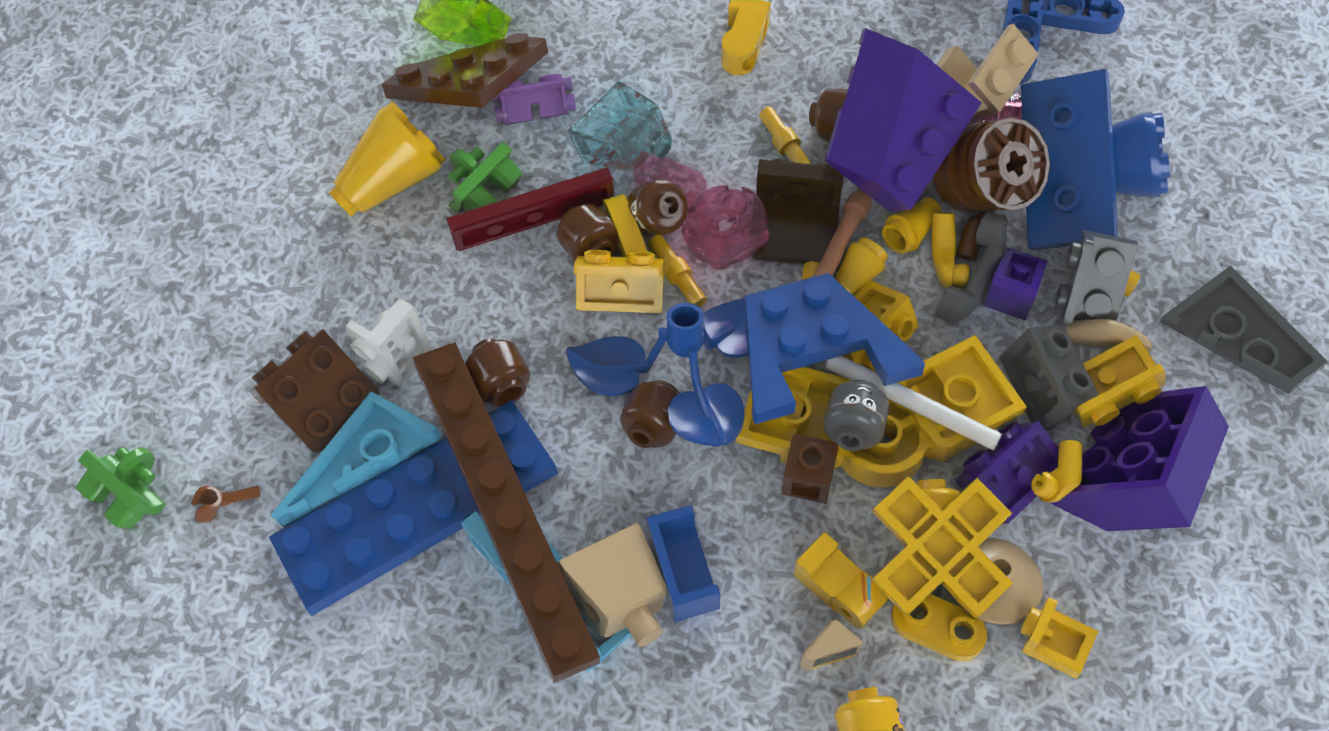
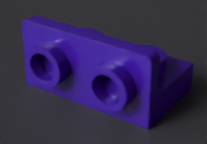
(1012, 465)

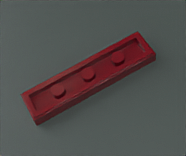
(529, 209)

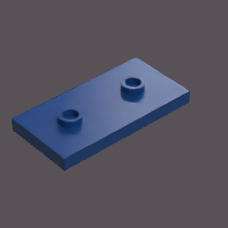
(1078, 132)

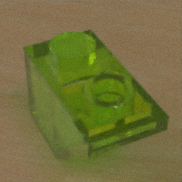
(463, 20)

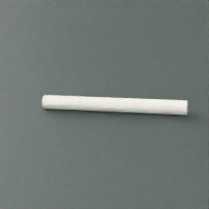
(918, 403)

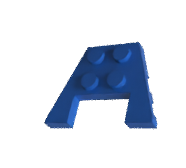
(809, 325)

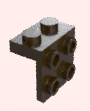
(800, 209)

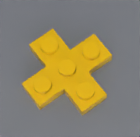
(942, 547)

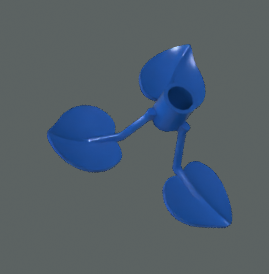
(700, 416)

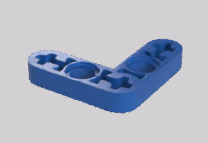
(1044, 13)

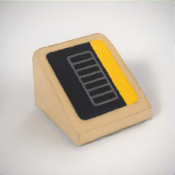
(830, 646)

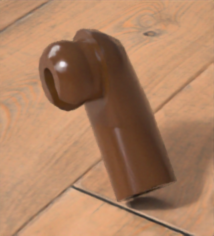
(967, 246)

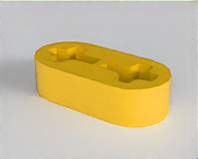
(626, 226)

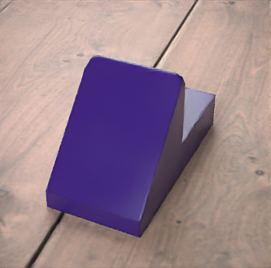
(1015, 283)

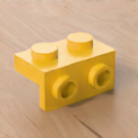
(619, 282)
(1120, 377)

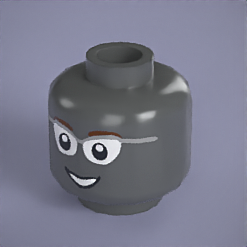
(856, 415)

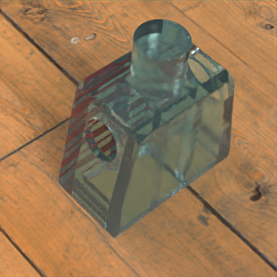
(621, 130)

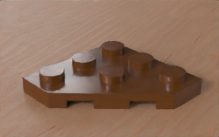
(468, 74)

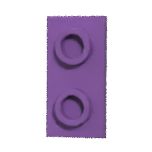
(548, 93)

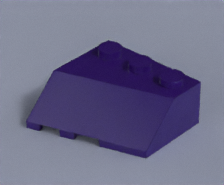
(897, 121)
(1150, 463)

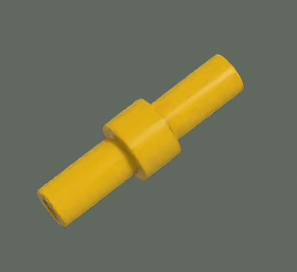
(783, 137)
(677, 271)

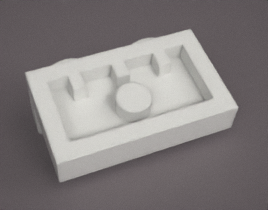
(390, 344)

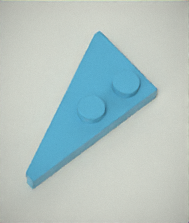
(364, 447)

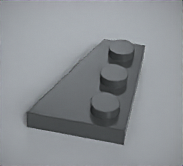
(1246, 330)

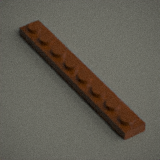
(507, 514)

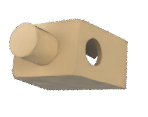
(617, 585)

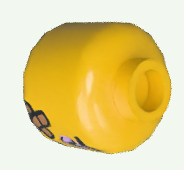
(869, 712)

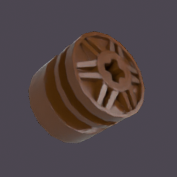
(994, 167)

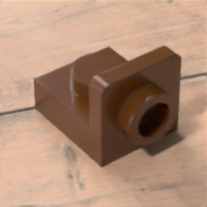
(809, 468)

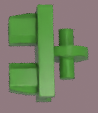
(495, 167)
(127, 479)

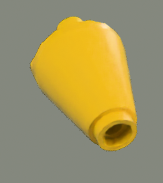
(385, 162)

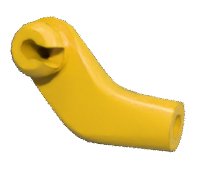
(945, 251)

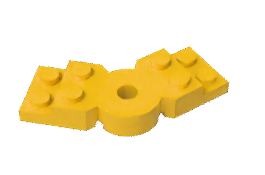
(958, 378)

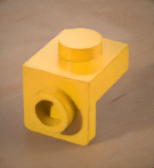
(1057, 639)

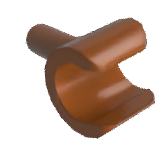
(215, 499)

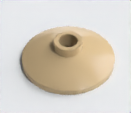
(1026, 586)

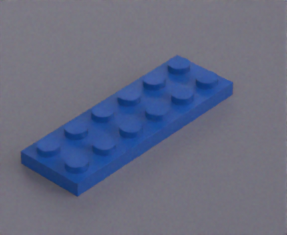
(396, 515)

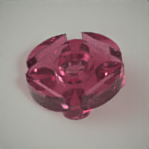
(729, 246)

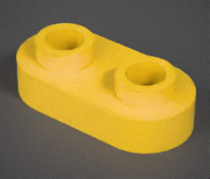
(938, 626)

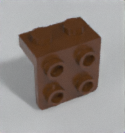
(313, 388)

